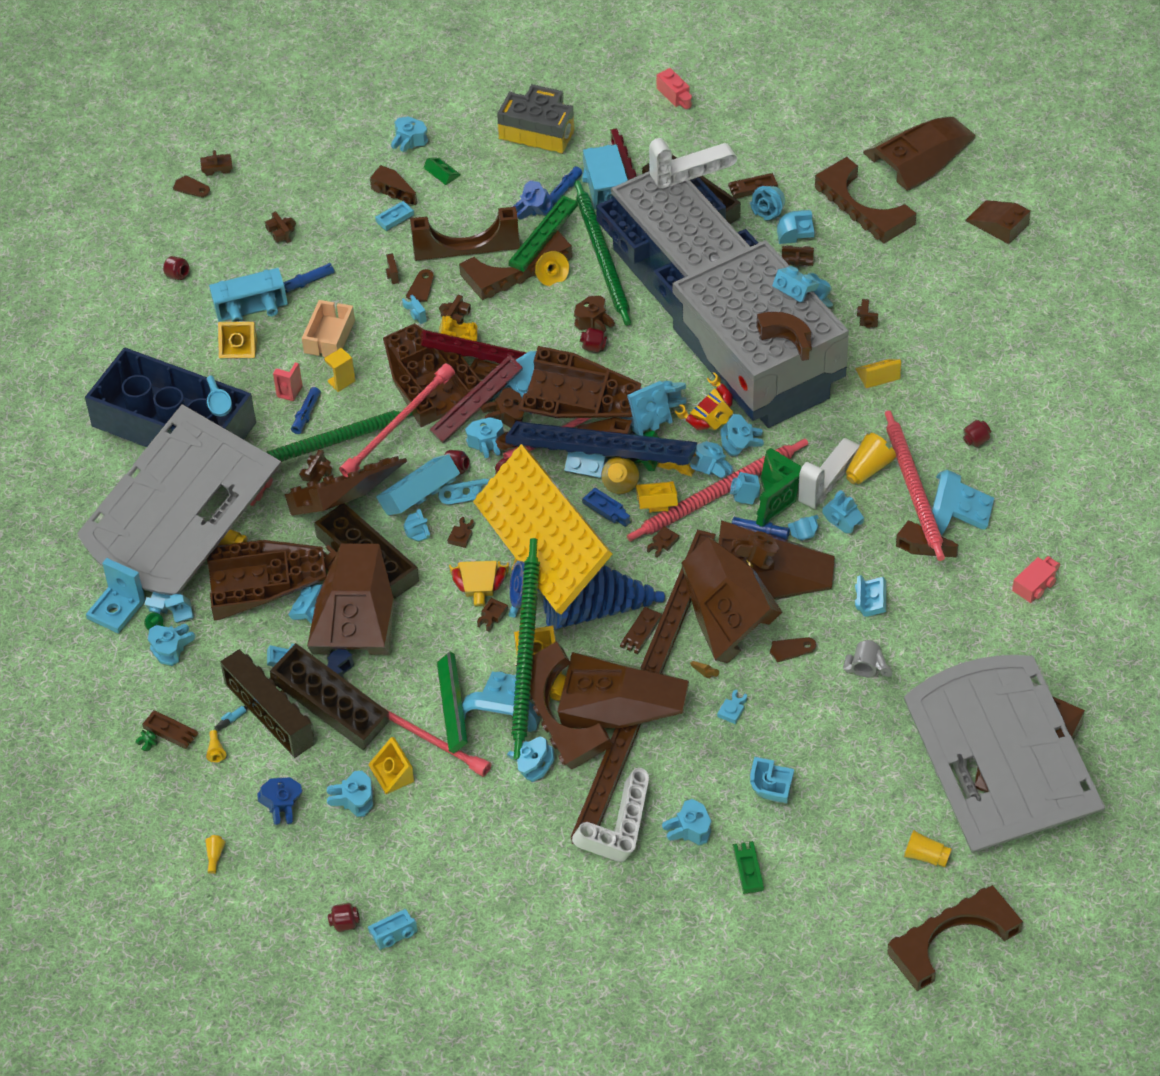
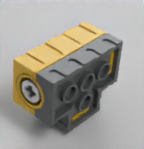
(537, 119)

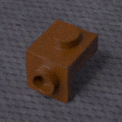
(867, 319)

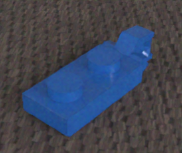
(606, 507)

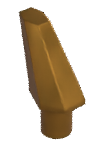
(704, 669)

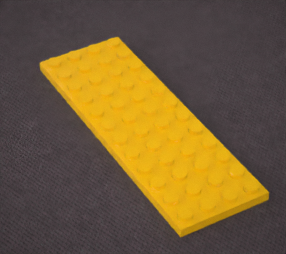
(528, 504)

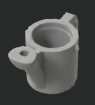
(867, 660)

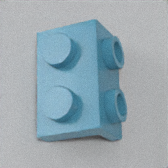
(794, 283)
(585, 464)
(870, 596)
(305, 604)
(393, 929)

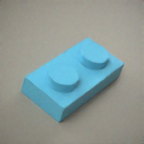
(394, 215)

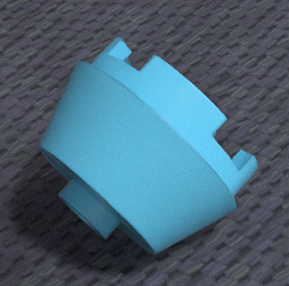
(767, 202)

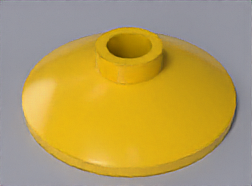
(559, 269)

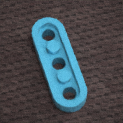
(457, 491)

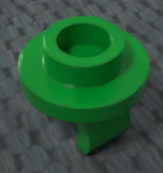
(152, 620)
(149, 739)

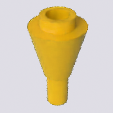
(215, 749)
(214, 848)

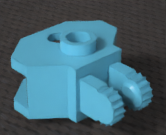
(408, 134)
(673, 393)
(739, 435)
(484, 436)
(711, 460)
(843, 511)
(169, 642)
(532, 758)
(353, 793)
(691, 823)

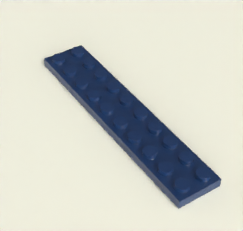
(601, 442)

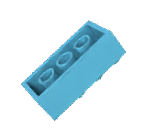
(418, 485)

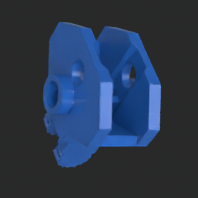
(533, 201)
(280, 797)

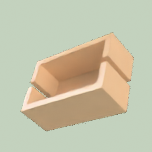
(325, 331)

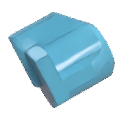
(416, 526)
(804, 528)

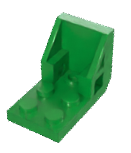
(780, 486)

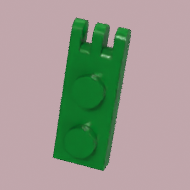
(748, 868)

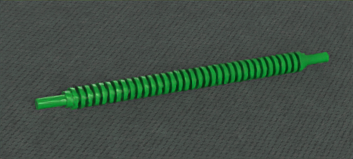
(602, 253)
(334, 436)
(525, 648)

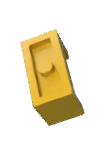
(342, 368)

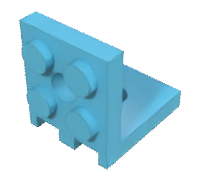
(647, 414)
(122, 593)

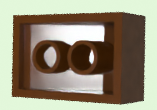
(1000, 219)

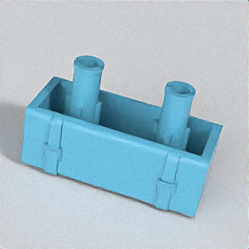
(248, 295)

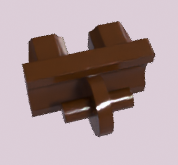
(216, 163)
(283, 227)
(798, 255)
(455, 308)
(317, 467)

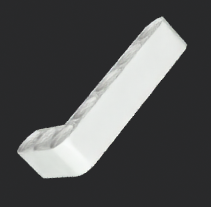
(670, 172)
(818, 481)
(628, 820)

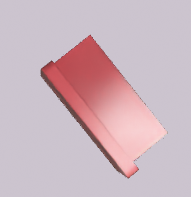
(288, 383)

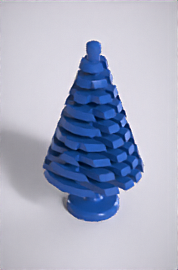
(602, 596)

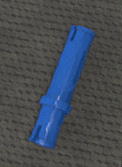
(567, 182)
(302, 280)
(298, 424)
(769, 528)

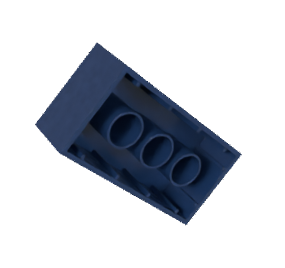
(143, 393)

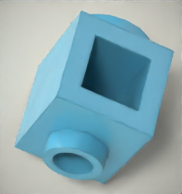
(745, 488)

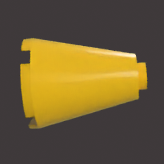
(869, 458)
(620, 475)

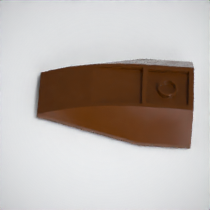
(922, 149)
(576, 387)

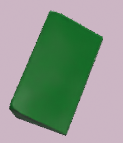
(441, 170)

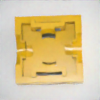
(450, 327)
(656, 496)

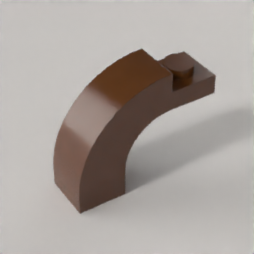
(788, 327)

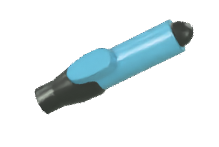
(228, 718)

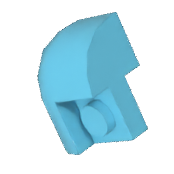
(794, 226)
(770, 780)

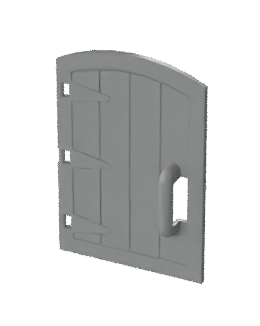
(154, 517)
(1009, 728)

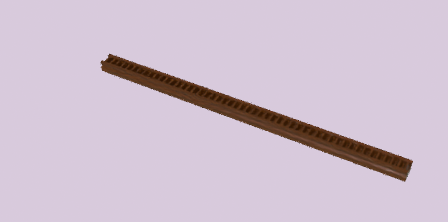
(654, 660)

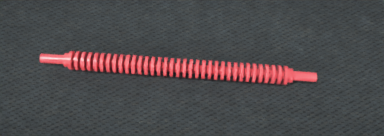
(914, 486)
(707, 495)

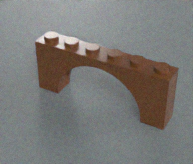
(882, 223)
(498, 237)
(490, 280)
(574, 745)
(983, 909)

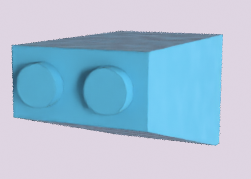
(603, 171)

